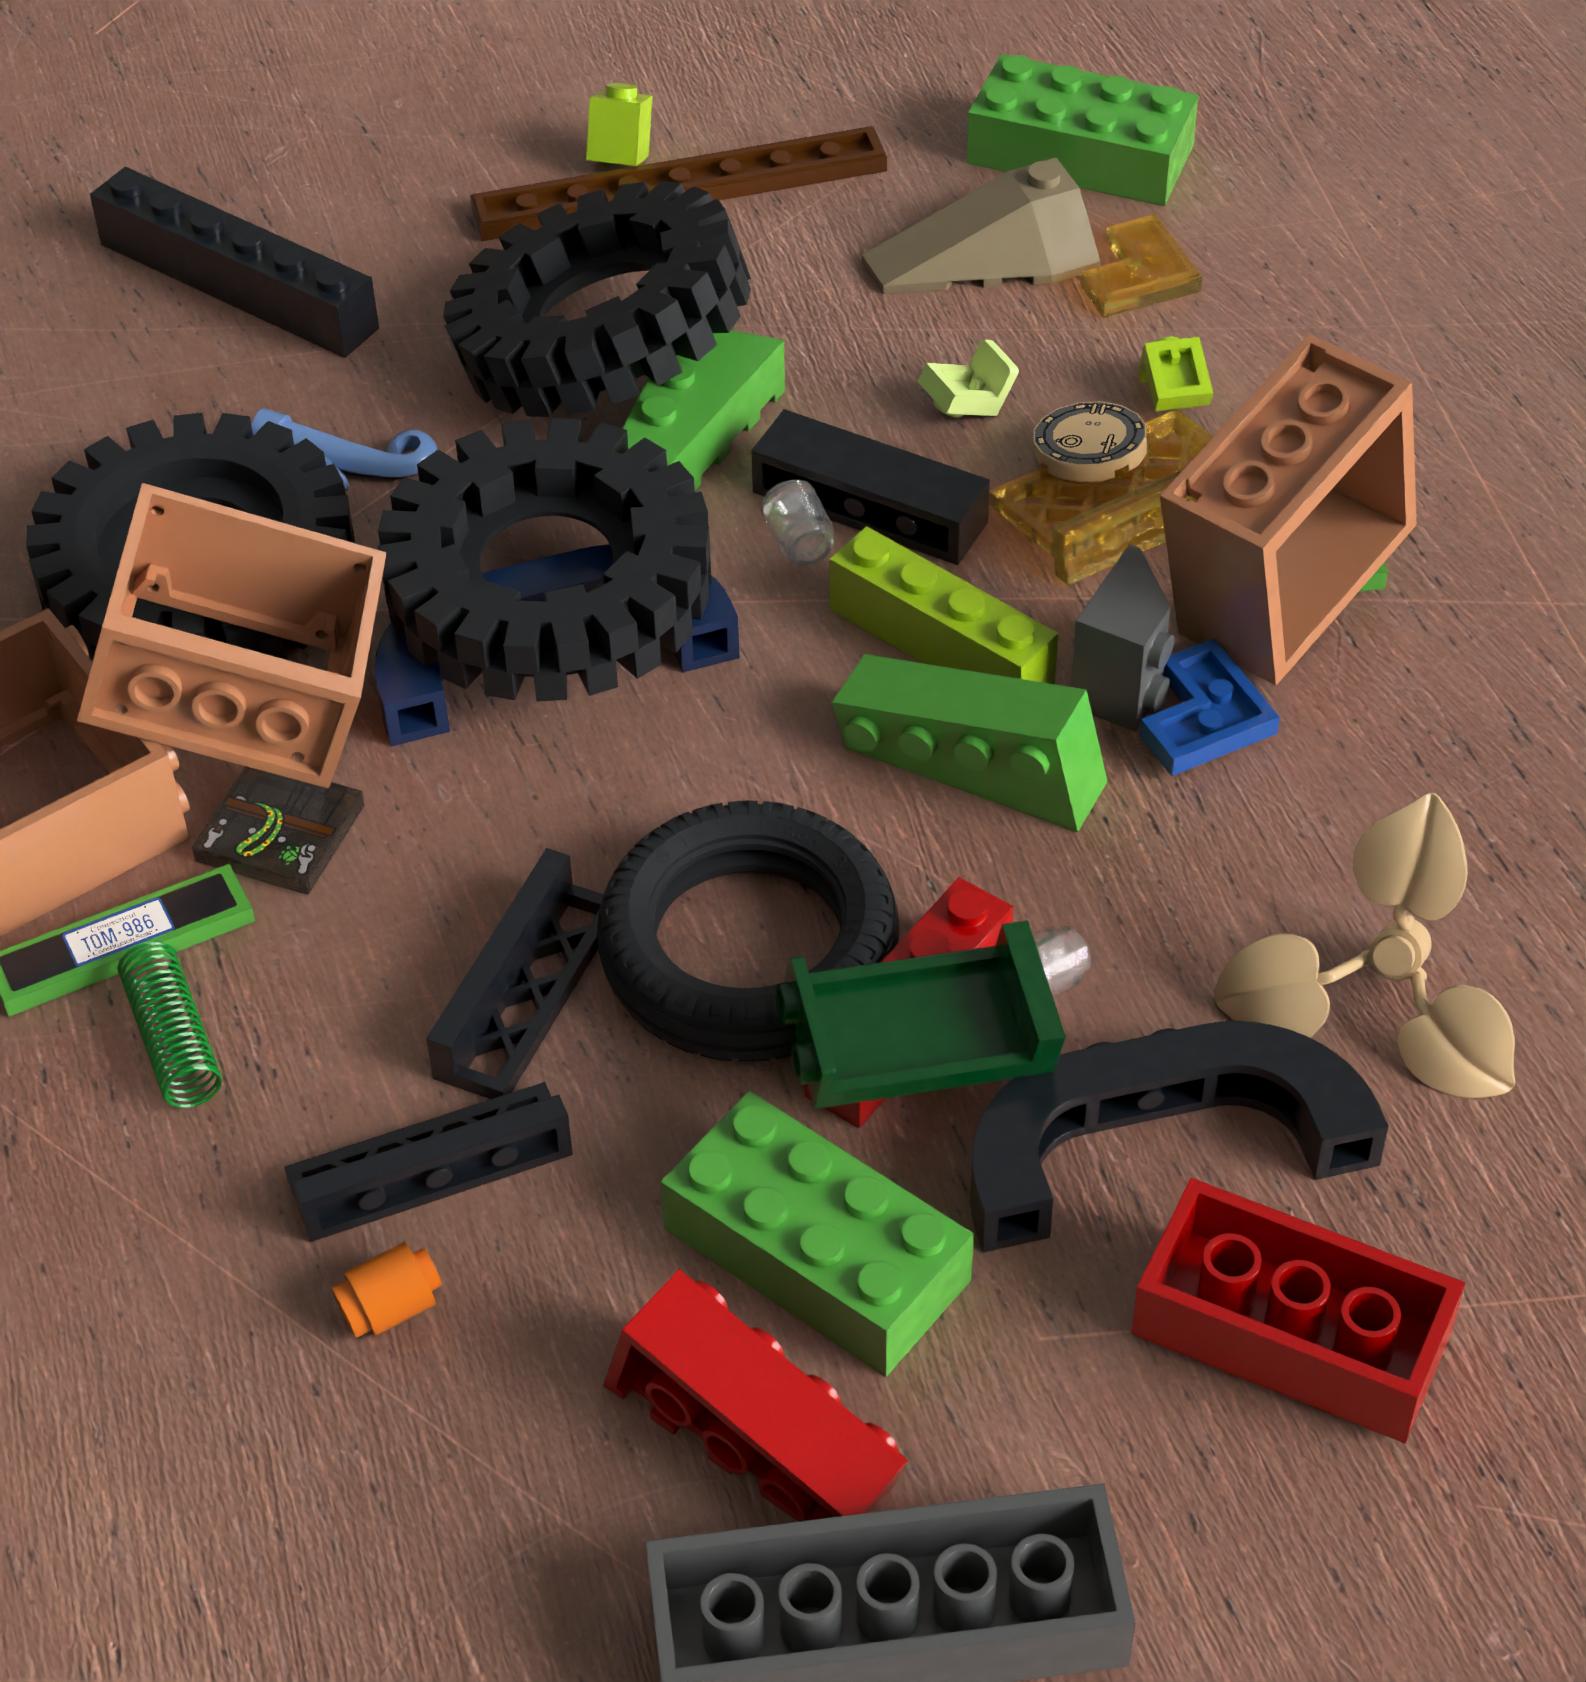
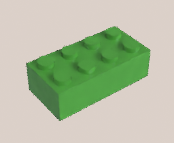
(1100, 127)
(817, 1232)

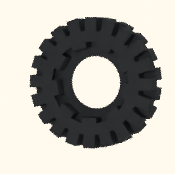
(542, 360)
(88, 518)
(481, 627)

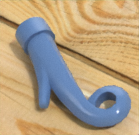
(356, 457)

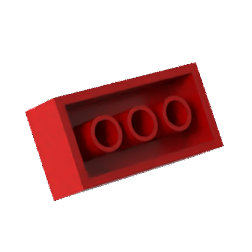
(1297, 1309)

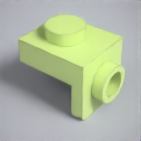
(972, 387)

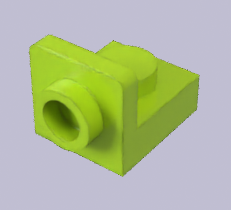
(1175, 373)

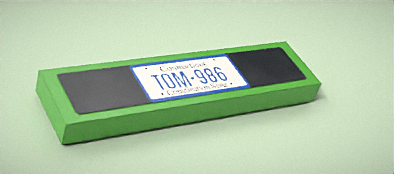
(93, 946)

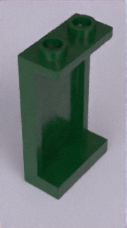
(921, 1021)

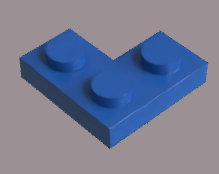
(1217, 711)

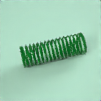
(187, 1068)

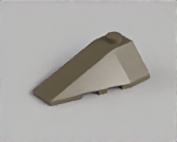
(1008, 228)

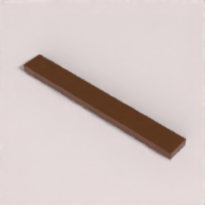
(720, 173)

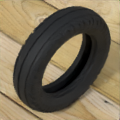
(719, 842)

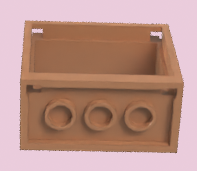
(1292, 507)

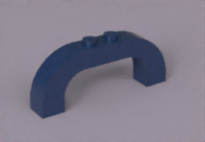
(414, 696)

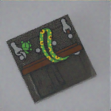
(278, 829)

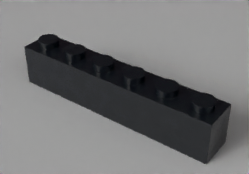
(236, 261)

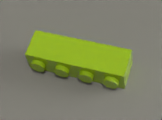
(935, 612)

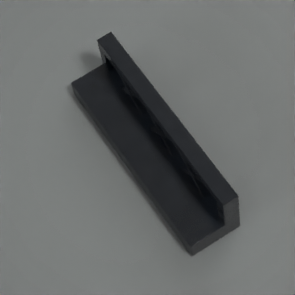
(496, 978)
(429, 1160)

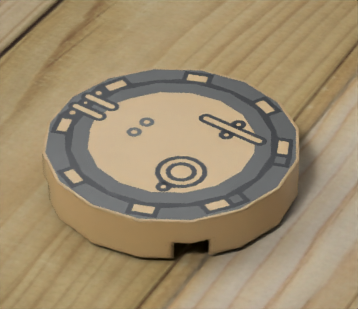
(1090, 441)

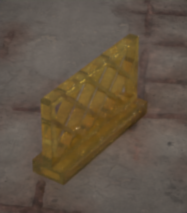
(1097, 537)

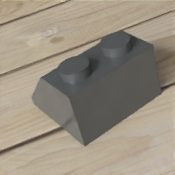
(1124, 643)

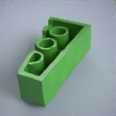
(710, 400)
(979, 733)

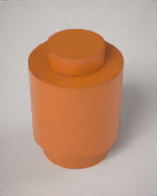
(387, 1290)

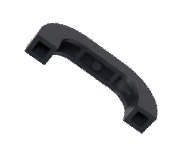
(1157, 1078)

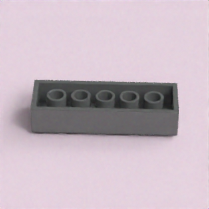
(899, 1595)

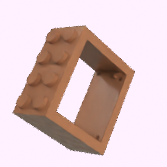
(219, 694)
(99, 827)

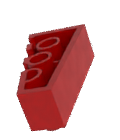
(751, 1405)

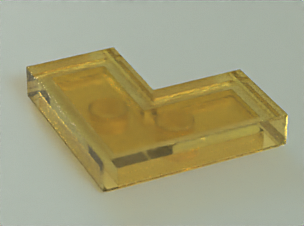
(1148, 271)

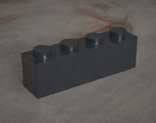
(875, 485)

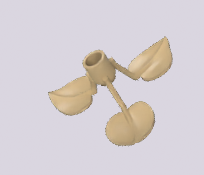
(1419, 866)

